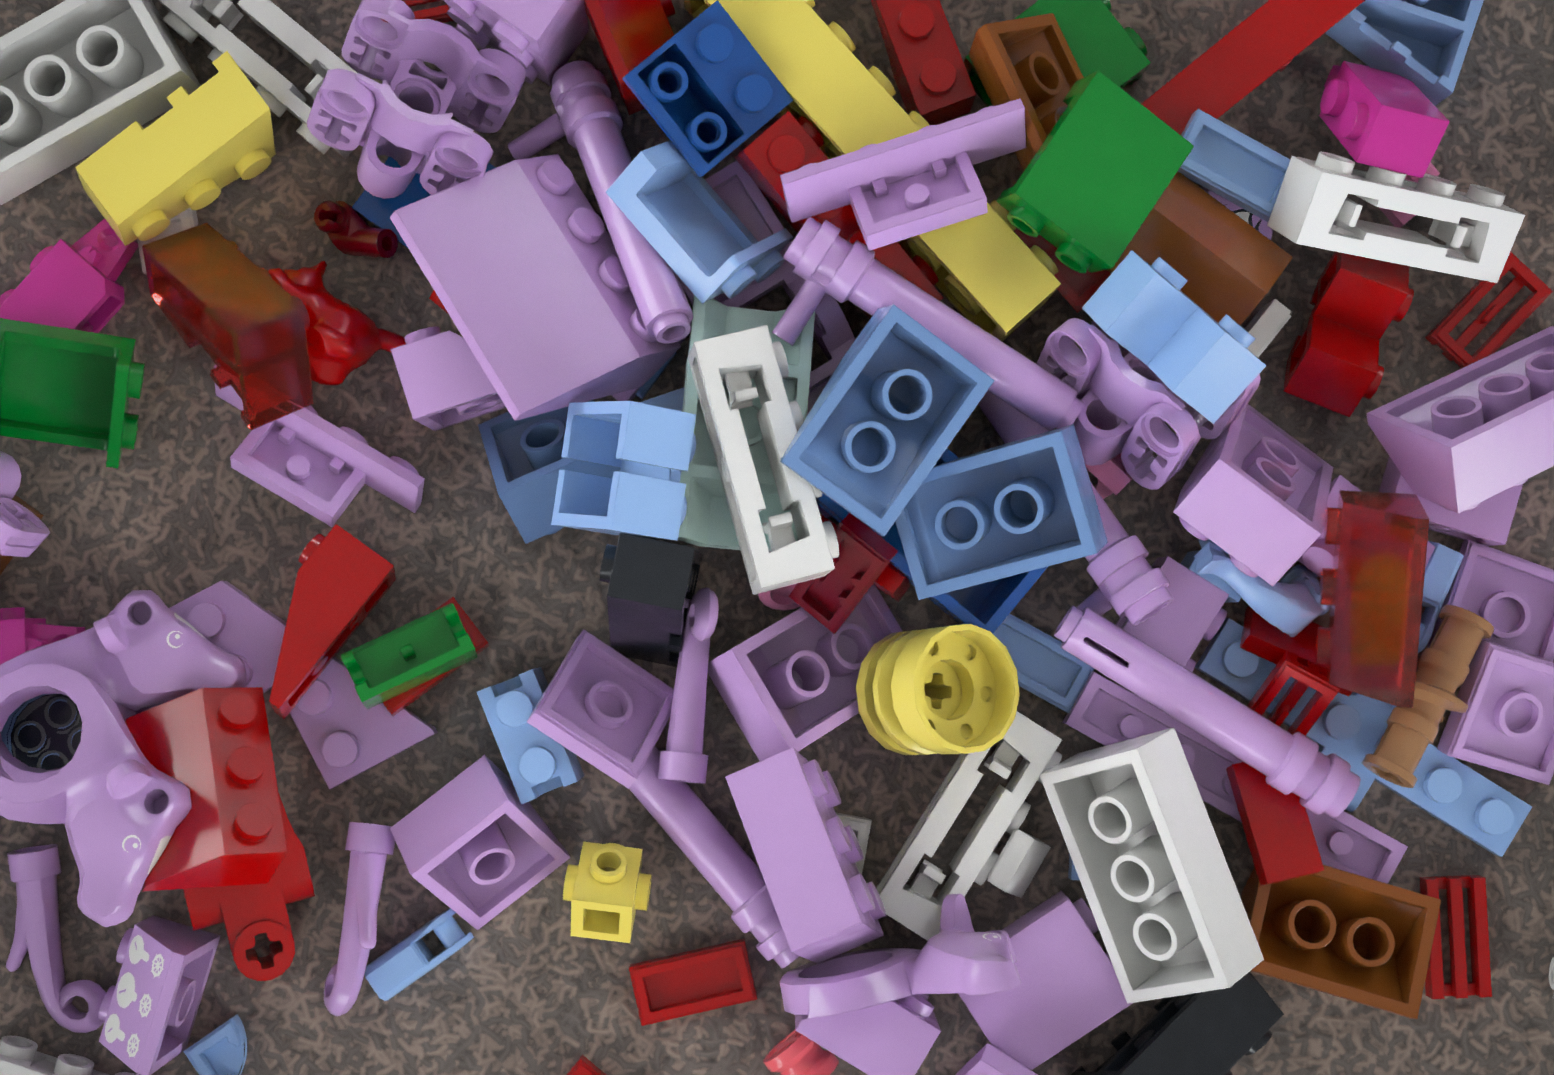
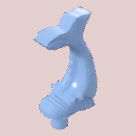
(1286, 605)

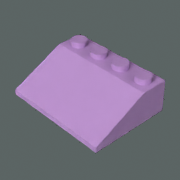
(533, 286)

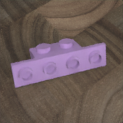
(910, 180)
(319, 463)

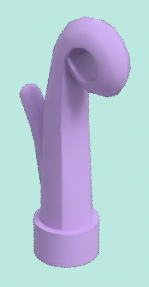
(685, 741)
(367, 863)
(39, 934)

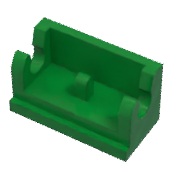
(409, 656)

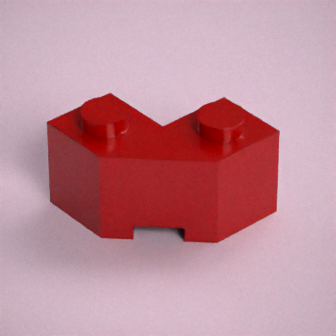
(1340, 348)

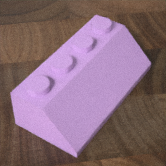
(1476, 426)

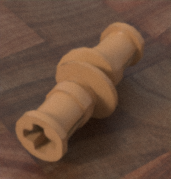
(1438, 676)

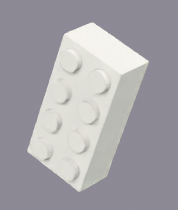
(79, 82)
(1152, 868)

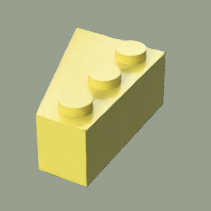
(182, 156)

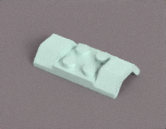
(708, 514)

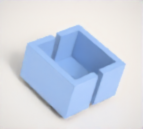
(650, 450)

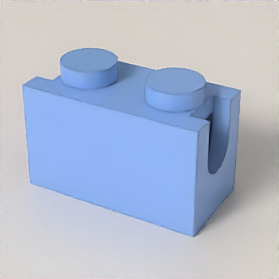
(531, 757)

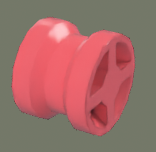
(800, 1057)

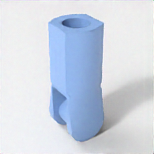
(1437, 582)
(412, 957)

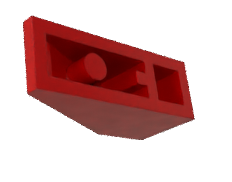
(329, 601)

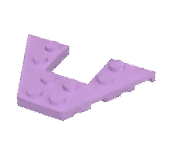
(330, 715)

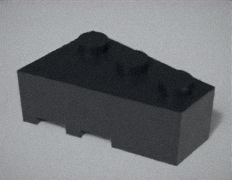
(649, 596)
(1196, 1033)

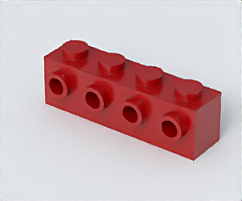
(796, 143)

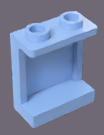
(693, 225)

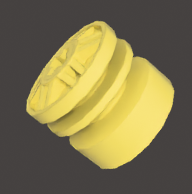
(938, 690)

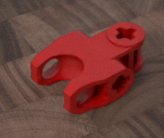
(257, 910)

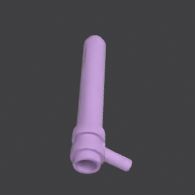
(594, 128)
(853, 274)
(1120, 566)
(1285, 759)
(715, 857)

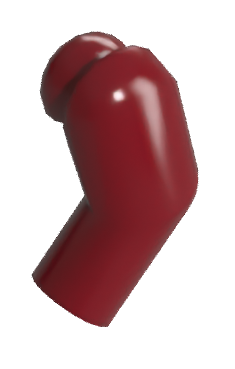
(352, 233)

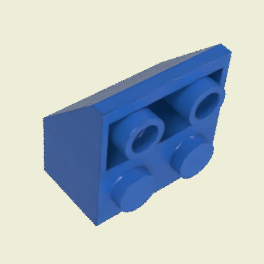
(708, 89)

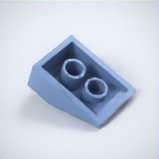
(885, 418)
(1001, 514)

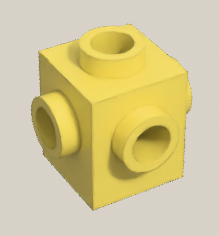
(606, 891)

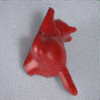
(338, 333)

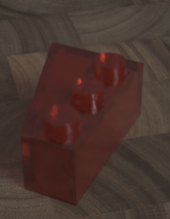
(238, 318)

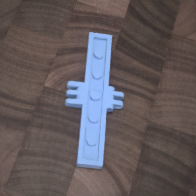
(1355, 727)

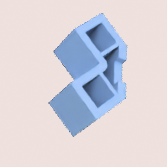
(1174, 336)

